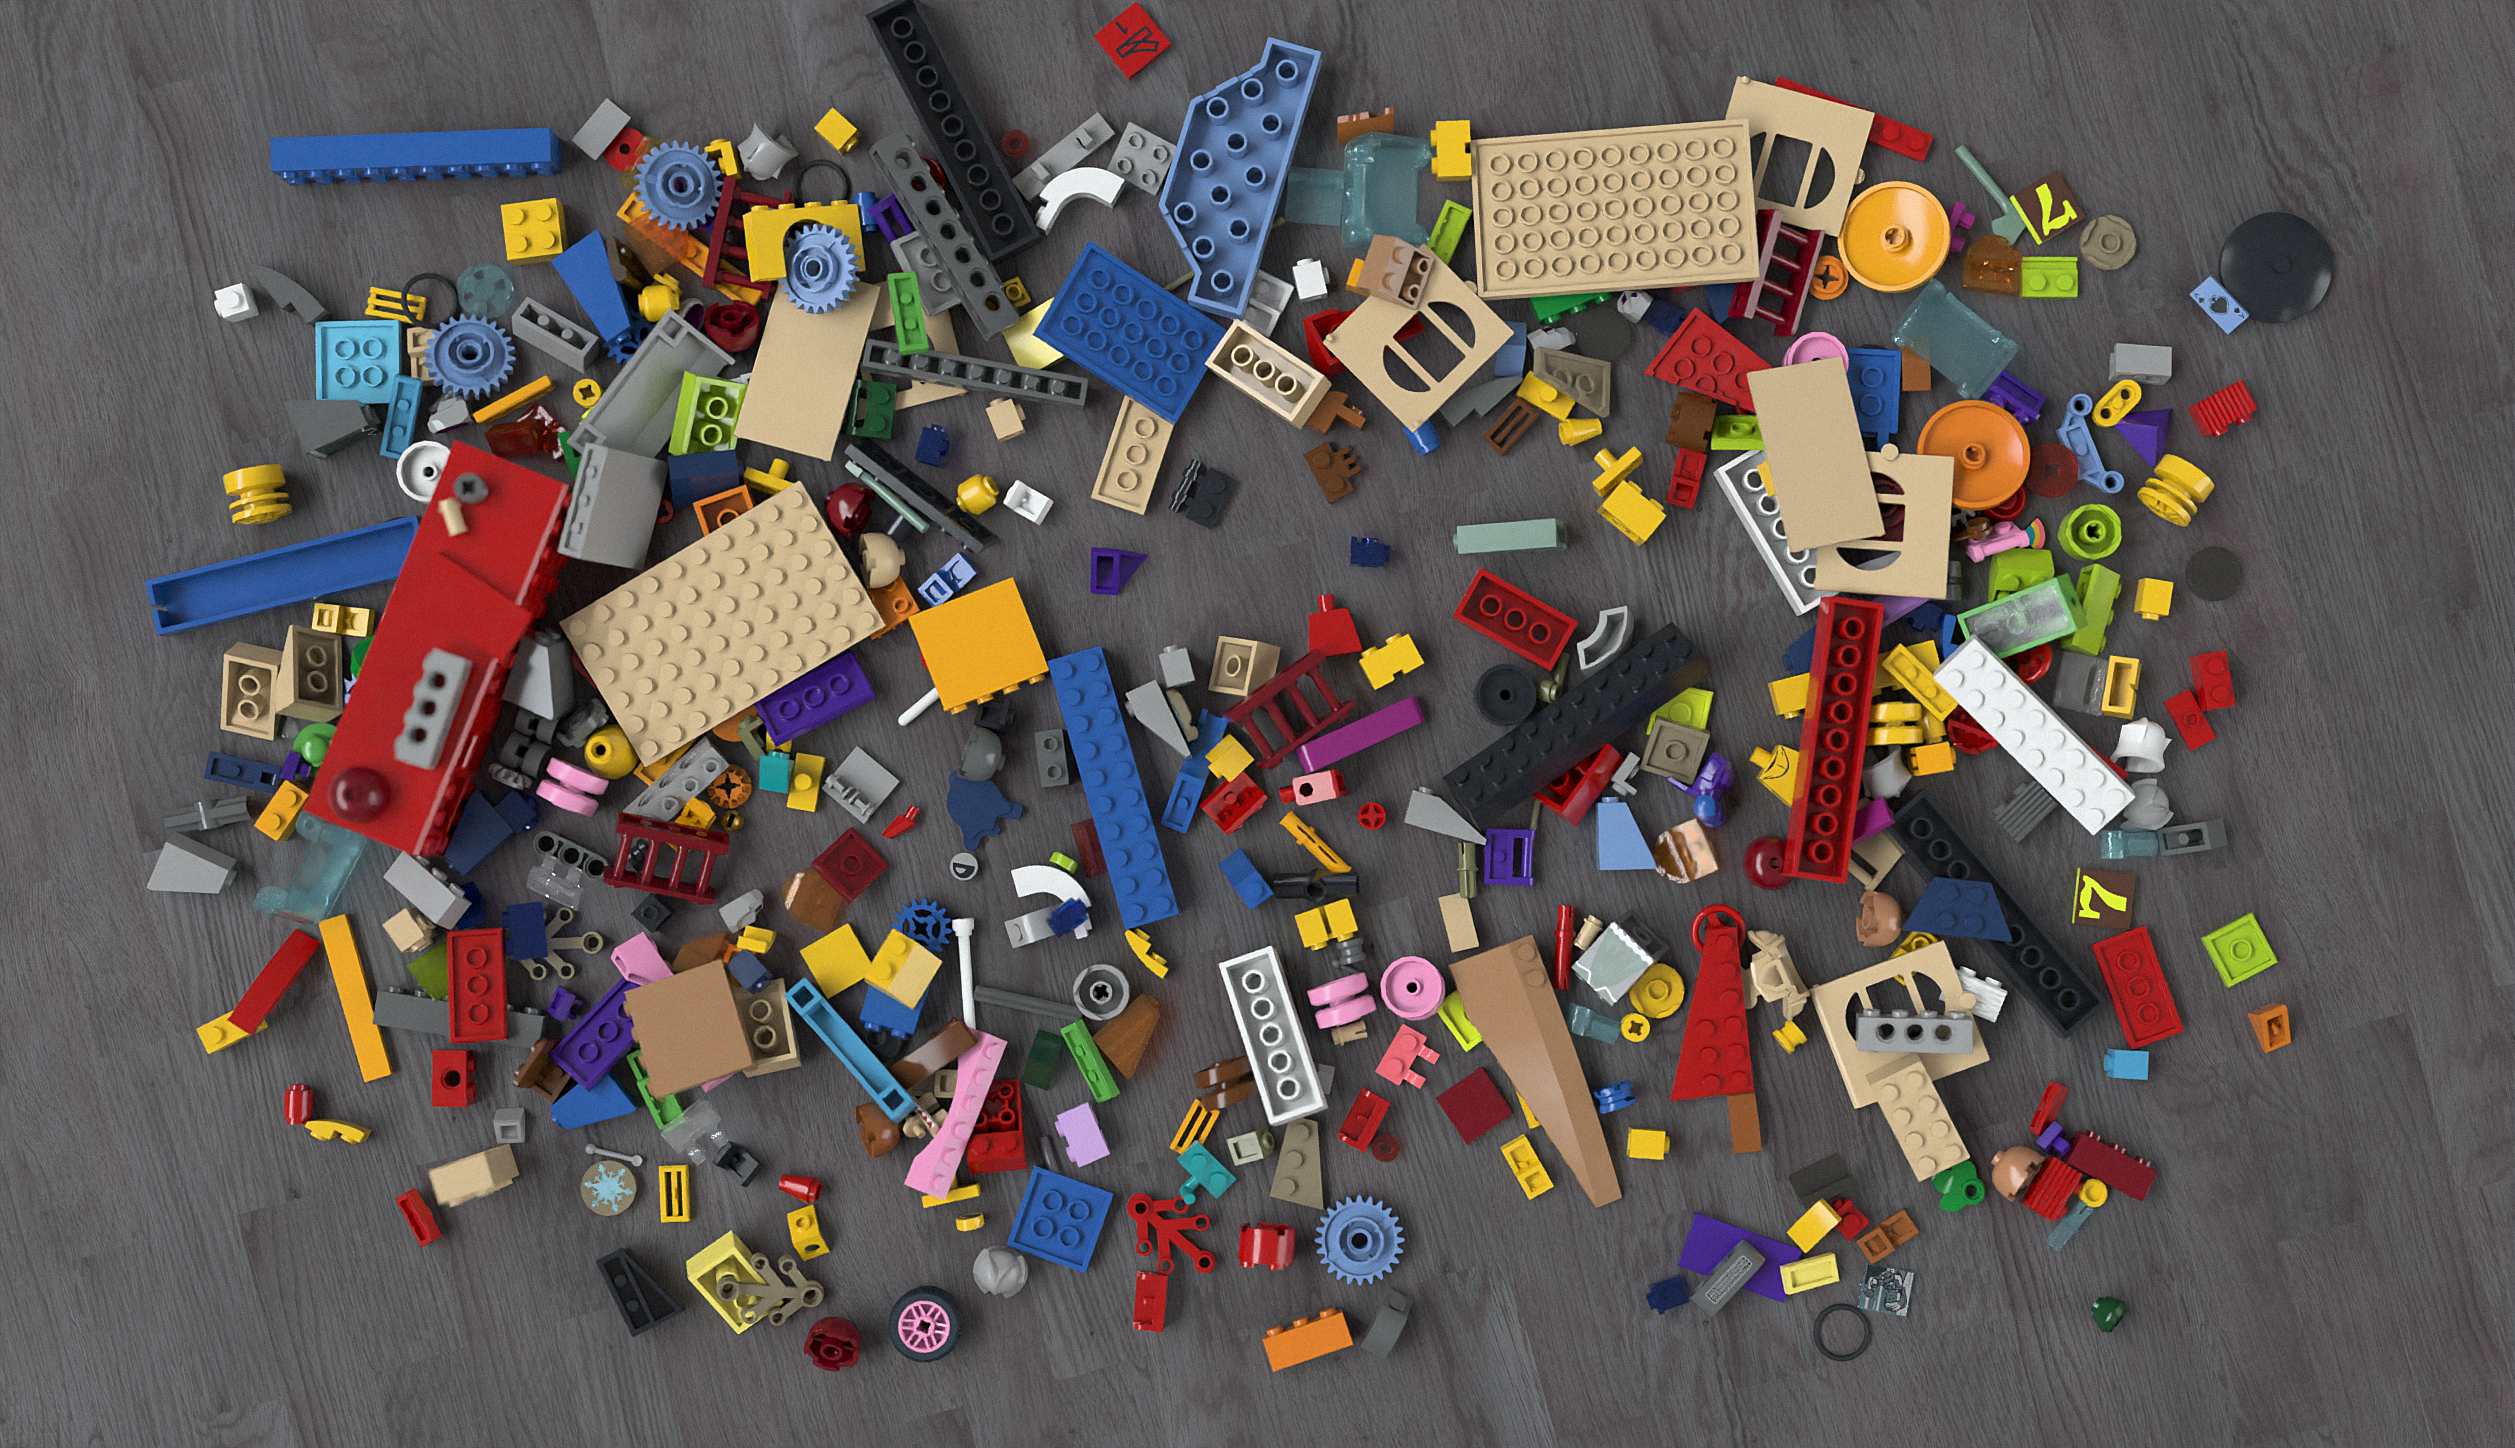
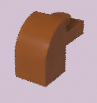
(1333, 407)

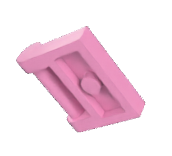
(2003, 537)

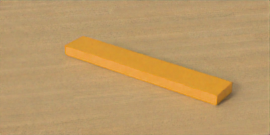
(697, 257)
(355, 997)

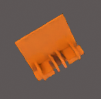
(893, 603)

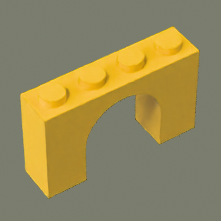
(767, 229)

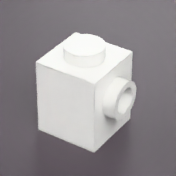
(1310, 280)
(236, 303)

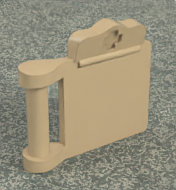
(1877, 852)

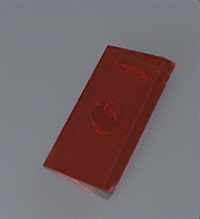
(515, 438)
(1089, 847)

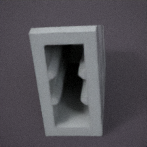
(191, 867)

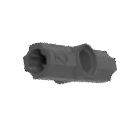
(209, 815)

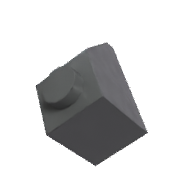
(2192, 837)

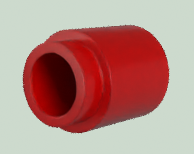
(298, 1104)

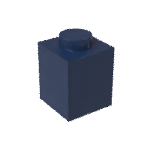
(750, 971)

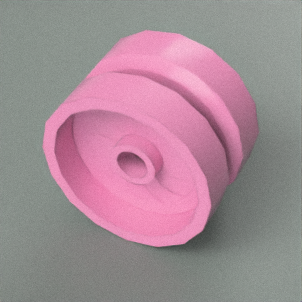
(1815, 347)
(571, 790)
(1429, 992)
(1341, 998)

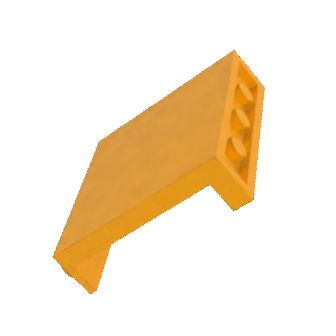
(979, 646)

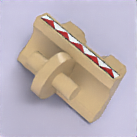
(917, 1124)

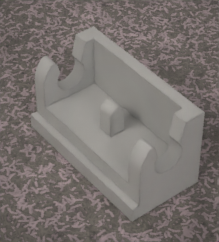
(601, 129)
(2141, 363)

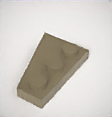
(1575, 376)
(1298, 1166)

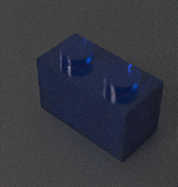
(525, 931)

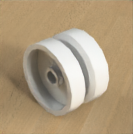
(416, 466)

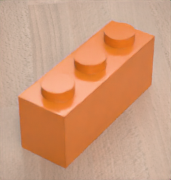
(1307, 1338)

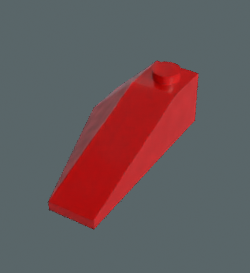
(1326, 322)

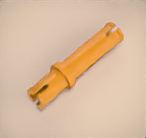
(1306, 836)

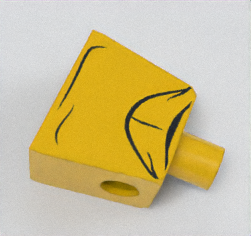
(1777, 771)

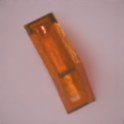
(1129, 1033)

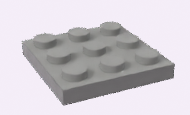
(934, 288)

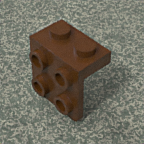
(542, 1072)

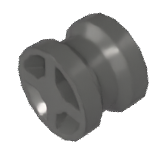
(475, 492)
(1351, 951)

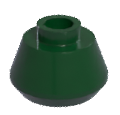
(2108, 1313)

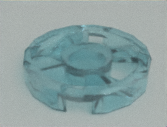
(484, 290)

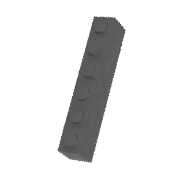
(422, 1014)

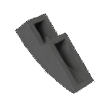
(291, 294)
(1478, 400)

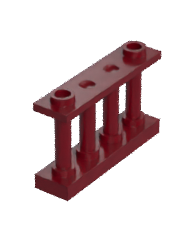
(721, 248)
(1746, 294)
(1265, 698)
(661, 832)

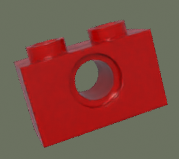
(443, 1091)

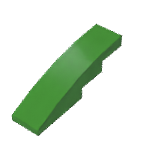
(663, 1111)

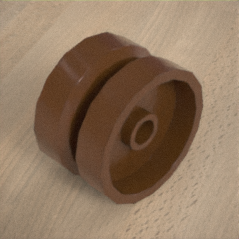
(1226, 1078)

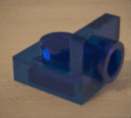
(1663, 316)
(476, 911)
(1666, 1294)

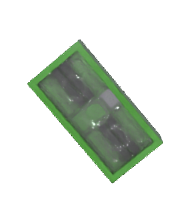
(2026, 617)

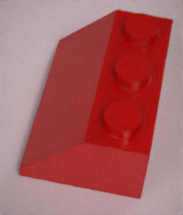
(1579, 787)

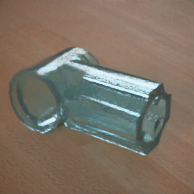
(2122, 844)
(1587, 1023)

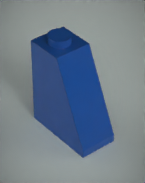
(1245, 879)
(603, 1102)

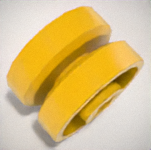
(1891, 724)

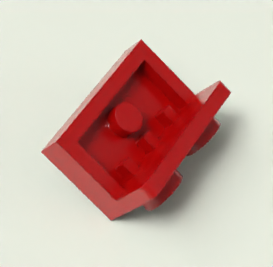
(1234, 802)

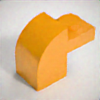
(696, 814)

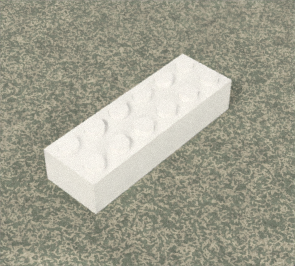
(1765, 526)
(1273, 1036)

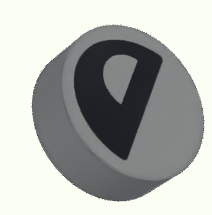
(964, 866)

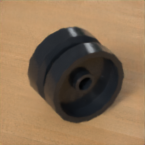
(1487, 695)

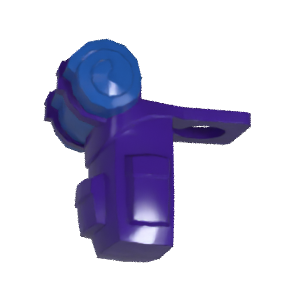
(1708, 790)

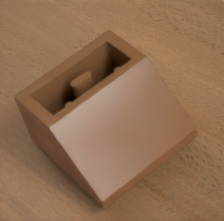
(1395, 271)

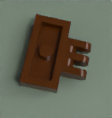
(1332, 470)

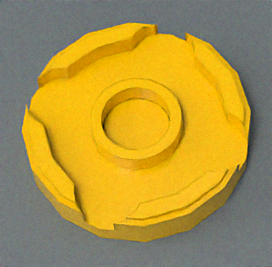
(1649, 993)

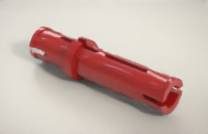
(1563, 950)

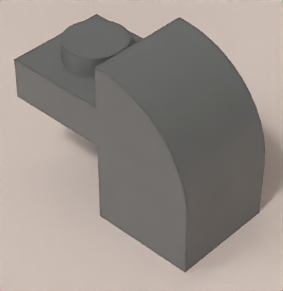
(1387, 1323)

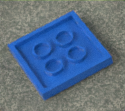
(1060, 1218)

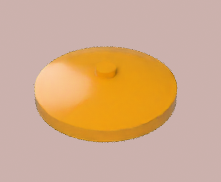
(1894, 237)

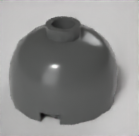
(981, 755)

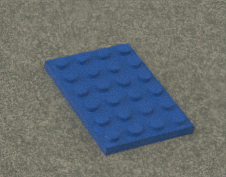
(1130, 332)

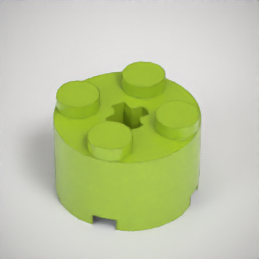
(2105, 537)

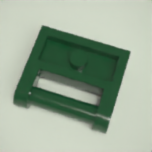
(879, 410)

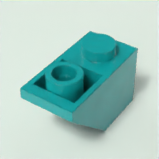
(776, 772)

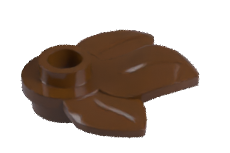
(1975, 528)

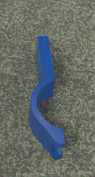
(1193, 773)

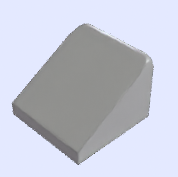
(510, 1125)

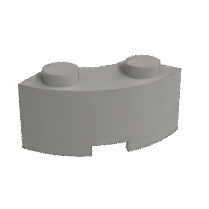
(1608, 641)

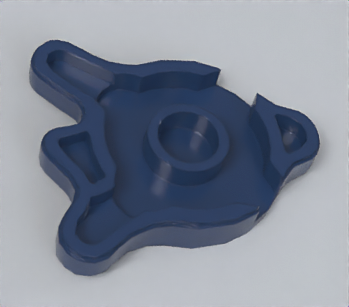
(978, 808)

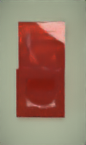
(549, 430)

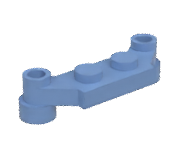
(2077, 437)

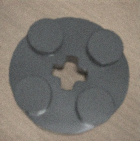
(582, 722)

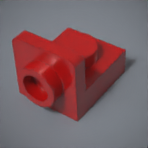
(1852, 1219)

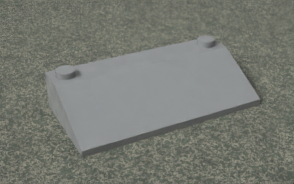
(643, 399)

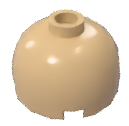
(880, 559)

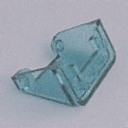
(1382, 189)
(1953, 340)
(319, 874)

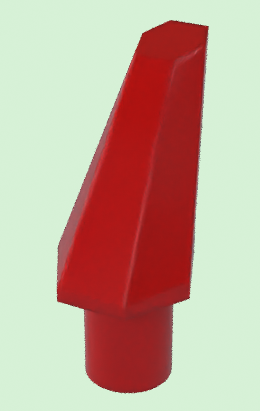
(902, 823)

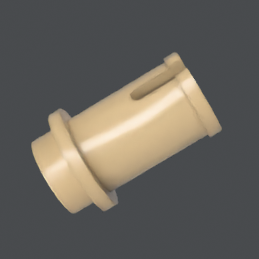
(452, 516)
(1588, 932)
(1348, 1032)

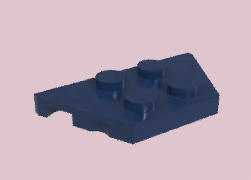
(1959, 910)

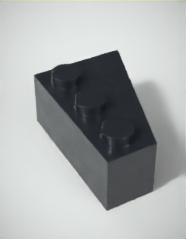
(636, 1292)

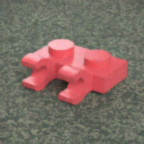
(1401, 1054)

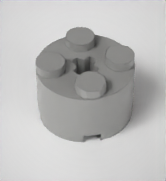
(1086, 995)

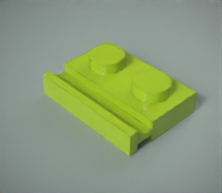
(2049, 278)

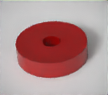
(613, 152)

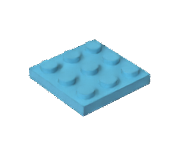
(357, 360)

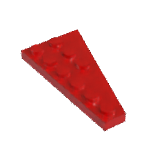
(1708, 361)
(1715, 1035)

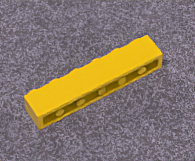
(1791, 693)

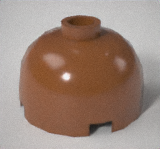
(878, 1130)

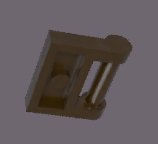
(625, 265)

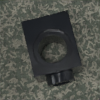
(653, 912)

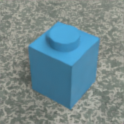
(2126, 1063)

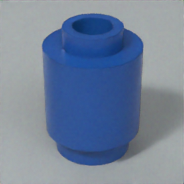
(864, 200)
(1424, 438)

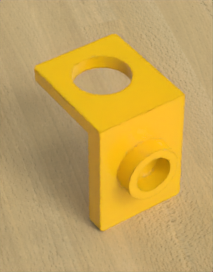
(805, 1232)

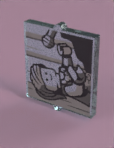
(1886, 1289)

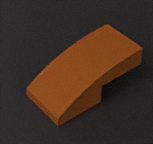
(1914, 372)
(1743, 1122)
(1887, 1235)

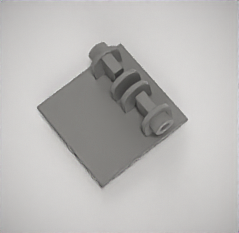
(1142, 158)
(860, 784)

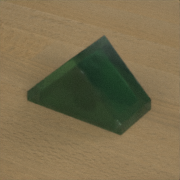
(1042, 1059)

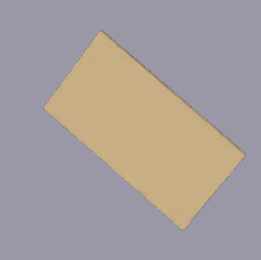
(806, 373)
(1815, 454)

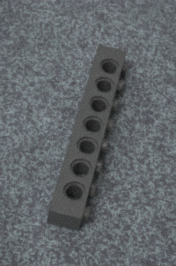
(944, 250)
(976, 375)

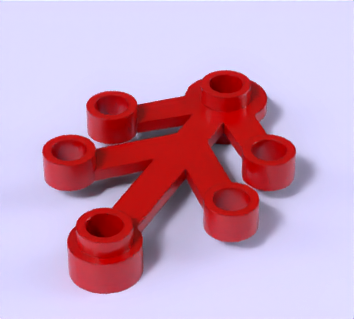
(1167, 1230)

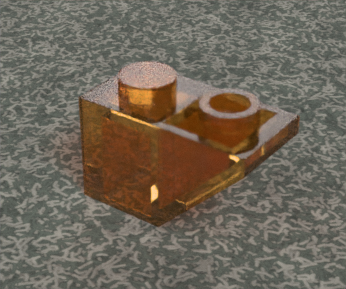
(701, 951)

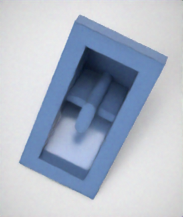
(1511, 354)

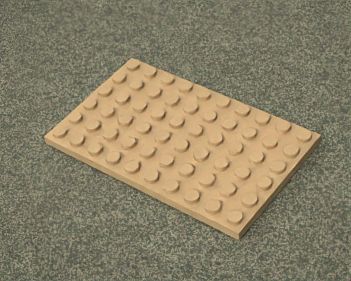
(1614, 210)
(723, 623)

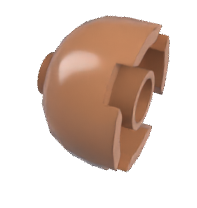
(1880, 919)
(2015, 1170)

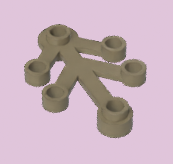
(560, 943)
(774, 1291)

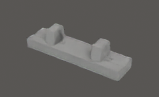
(1063, 156)

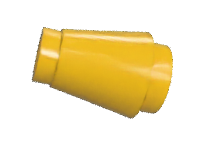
(1578, 430)

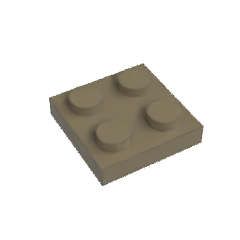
(1674, 749)

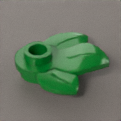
(1954, 1185)

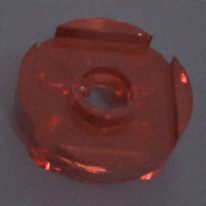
(2067, 470)

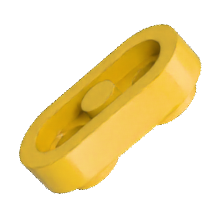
(2115, 403)

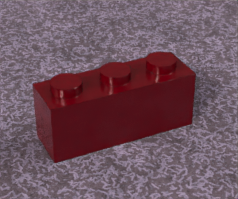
(2110, 1164)

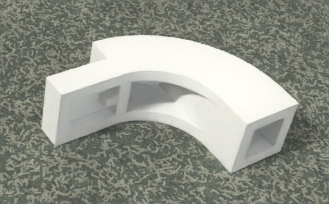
(1075, 184)
(1054, 881)

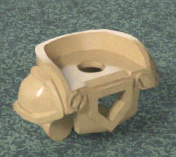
(1773, 975)

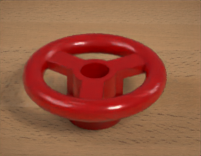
(2030, 664)
(1710, 912)

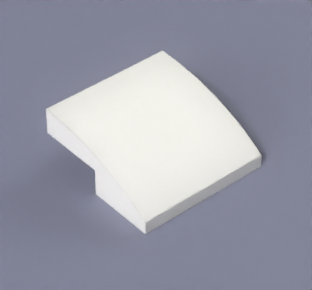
(1266, 302)

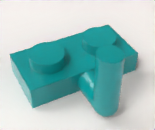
(1204, 1170)

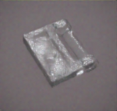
(2072, 683)

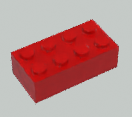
(1514, 620)

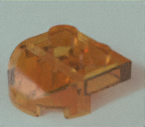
(655, 244)
(1991, 267)
(1685, 853)
(811, 900)

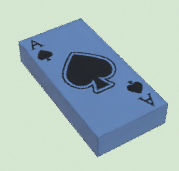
(2219, 304)

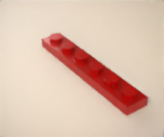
(1883, 131)

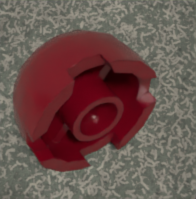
(732, 325)
(848, 508)
(367, 788)
(1758, 863)
(833, 1343)

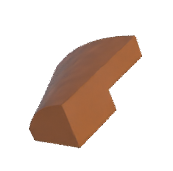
(1358, 124)

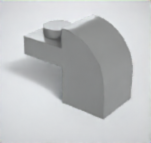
(1030, 927)

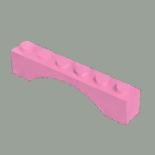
(642, 965)
(937, 1163)

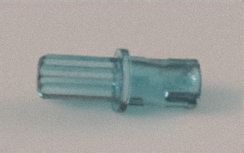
(2069, 1226)

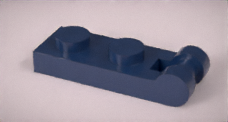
(242, 772)

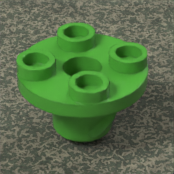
(313, 745)

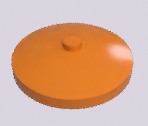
(1987, 452)

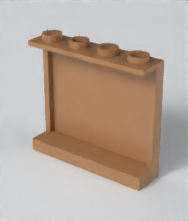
(689, 1029)

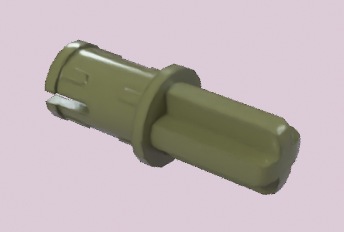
(1467, 869)

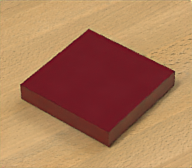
(850, 865)
(1474, 1105)

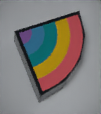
(2036, 533)

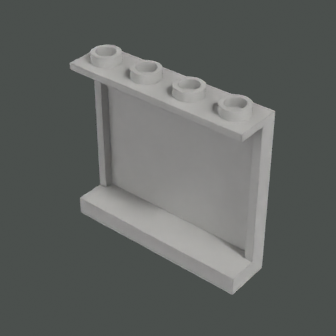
(613, 507)

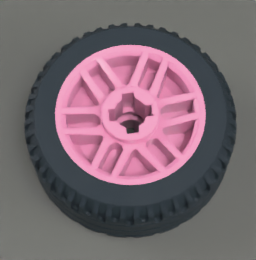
(918, 1341)

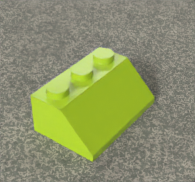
(706, 414)
(2095, 592)

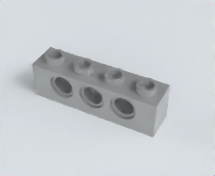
(446, 699)
(680, 782)
(1957, 1041)

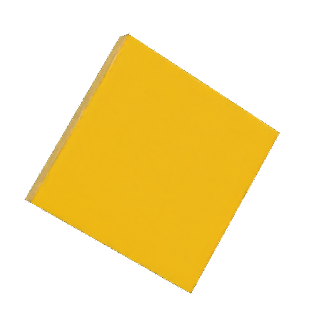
(837, 960)

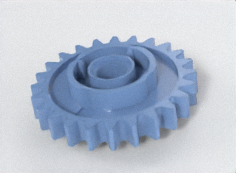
(658, 189)
(825, 290)
(469, 376)
(1364, 1260)

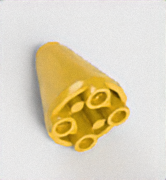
(619, 755)

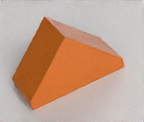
(2271, 1026)

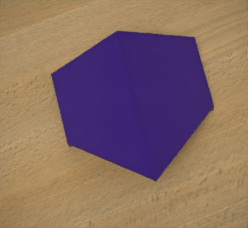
(2146, 432)
(1112, 569)

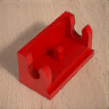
(1363, 1119)
(1150, 1301)

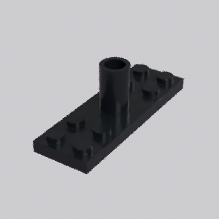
(919, 497)

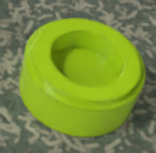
(1063, 862)

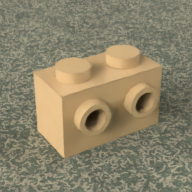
(411, 930)

